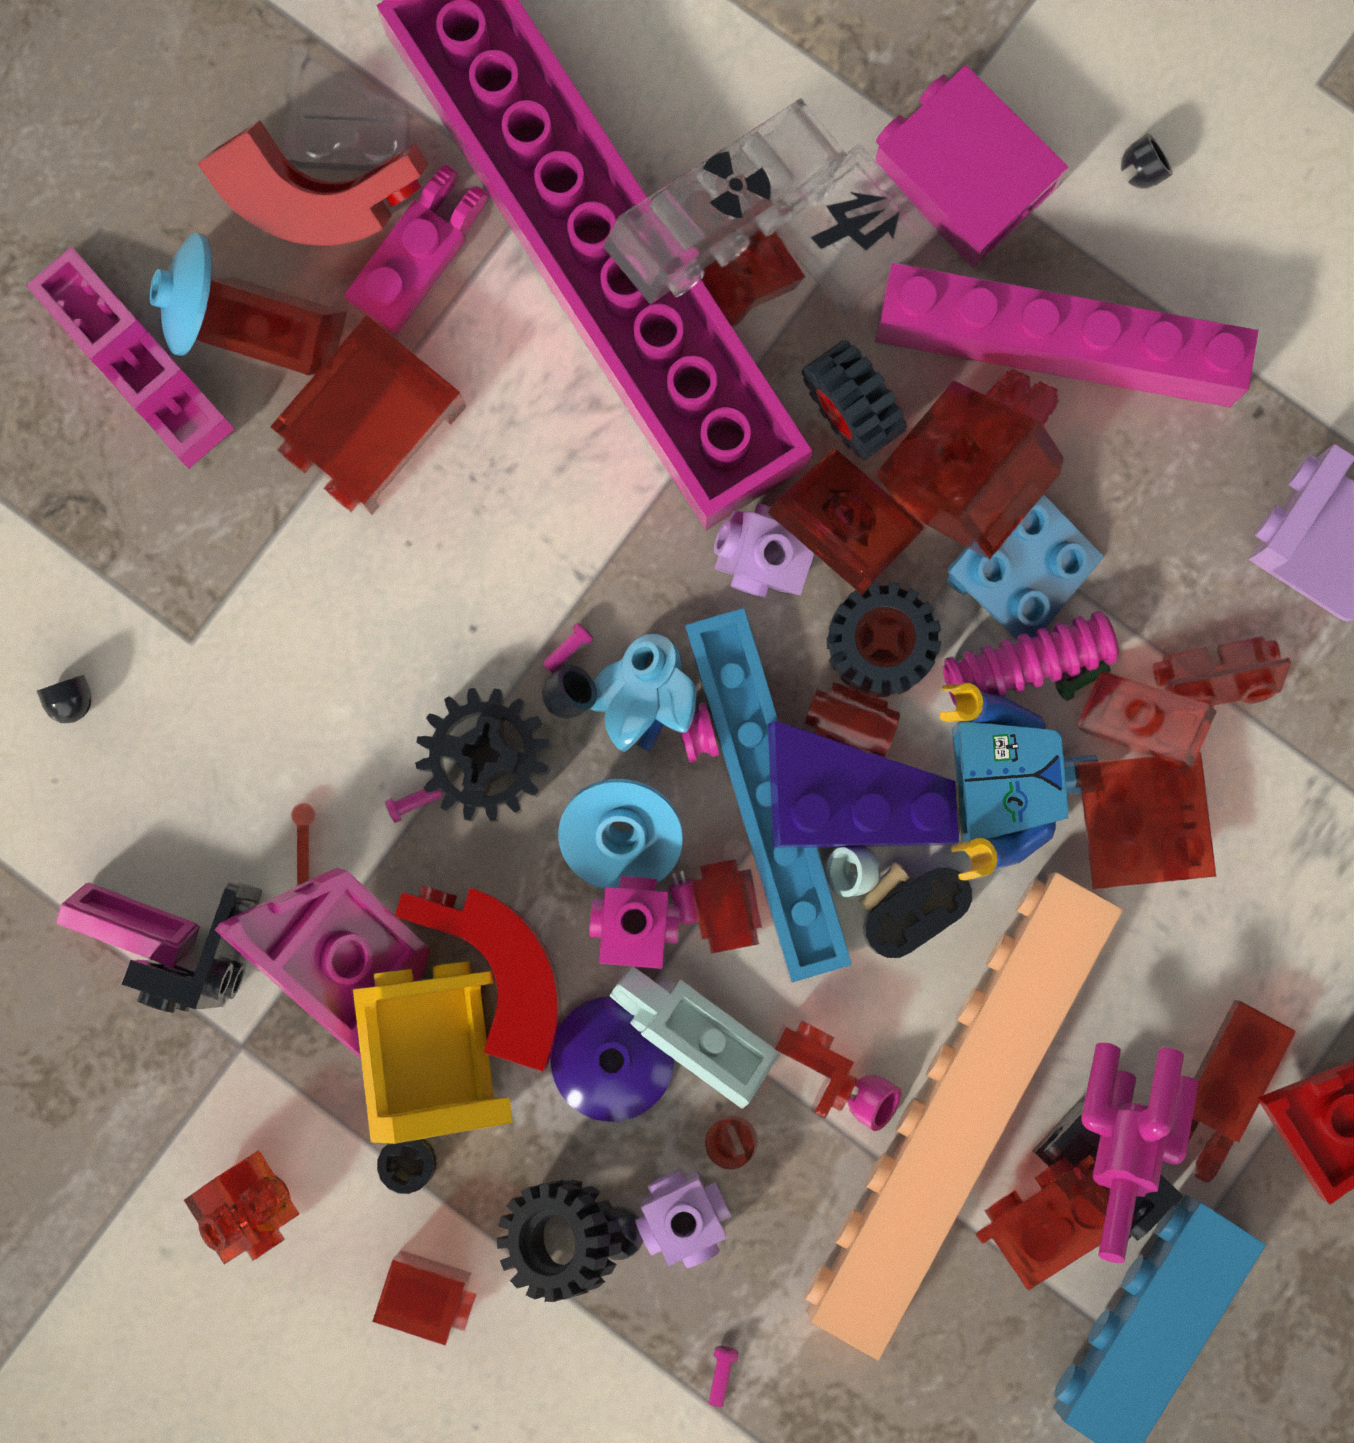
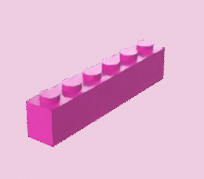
(1066, 335)

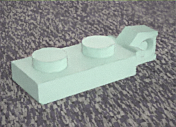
(697, 1034)

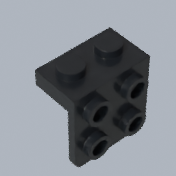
(217, 971)

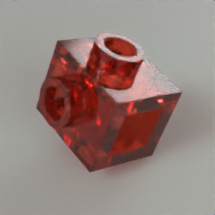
(242, 1209)

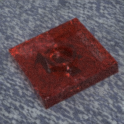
(846, 520)

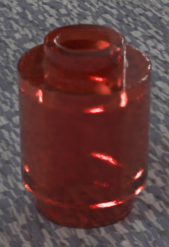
(853, 718)
(726, 906)

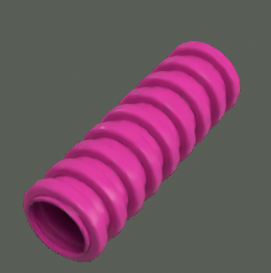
(1036, 657)

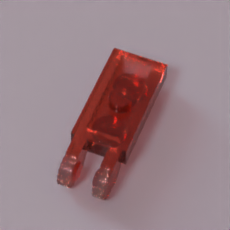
(1233, 1077)

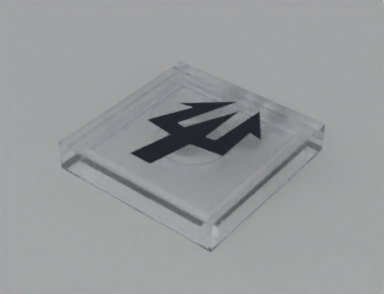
(856, 231)

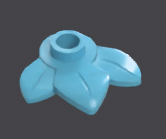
(640, 696)

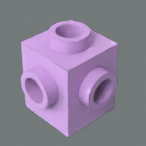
(761, 554)
(678, 1194)

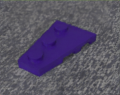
(852, 798)

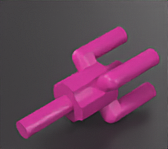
(1135, 1136)

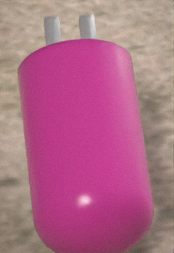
(683, 897)

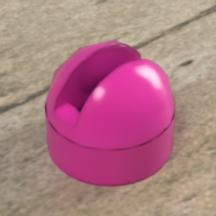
(875, 1101)

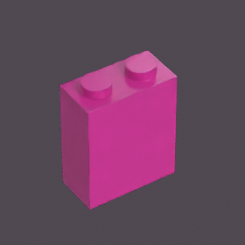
(969, 164)

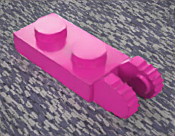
(414, 253)

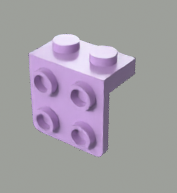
(1313, 534)

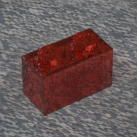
(270, 325)

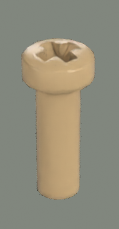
(885, 885)

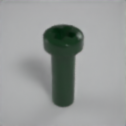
(1068, 686)

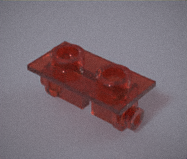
(1248, 672)

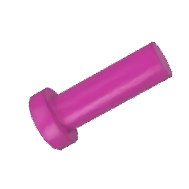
(567, 648)
(409, 803)
(725, 1357)

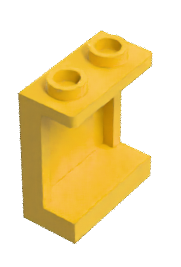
(426, 1055)

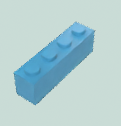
(1157, 1325)

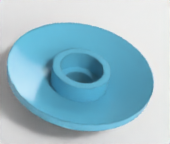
(183, 293)
(603, 853)

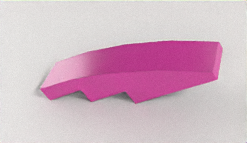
(130, 357)

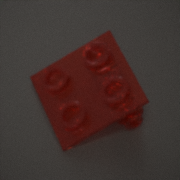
(1146, 821)

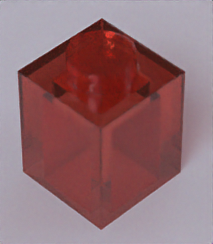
(425, 1298)

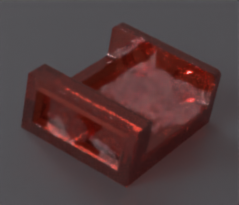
(365, 415)

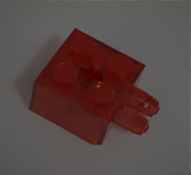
(977, 461)

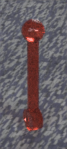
(302, 816)

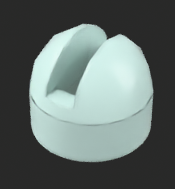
(852, 883)

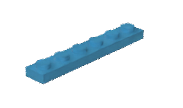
(741, 715)

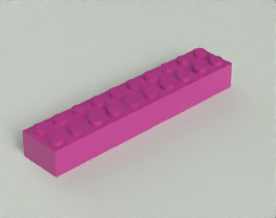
(561, 196)

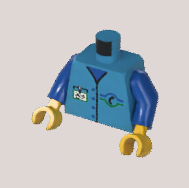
(1007, 779)

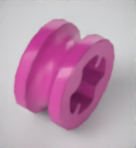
(700, 735)

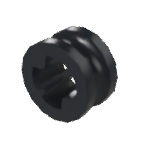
(418, 1178)

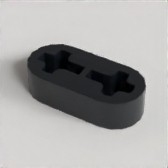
(927, 924)

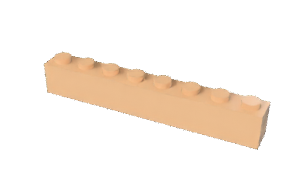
(962, 1113)

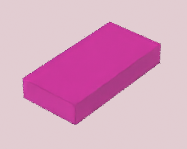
(128, 924)

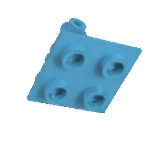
(1030, 572)

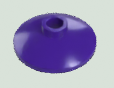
(586, 1084)

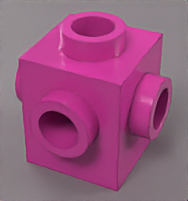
(620, 945)

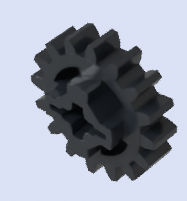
(457, 749)

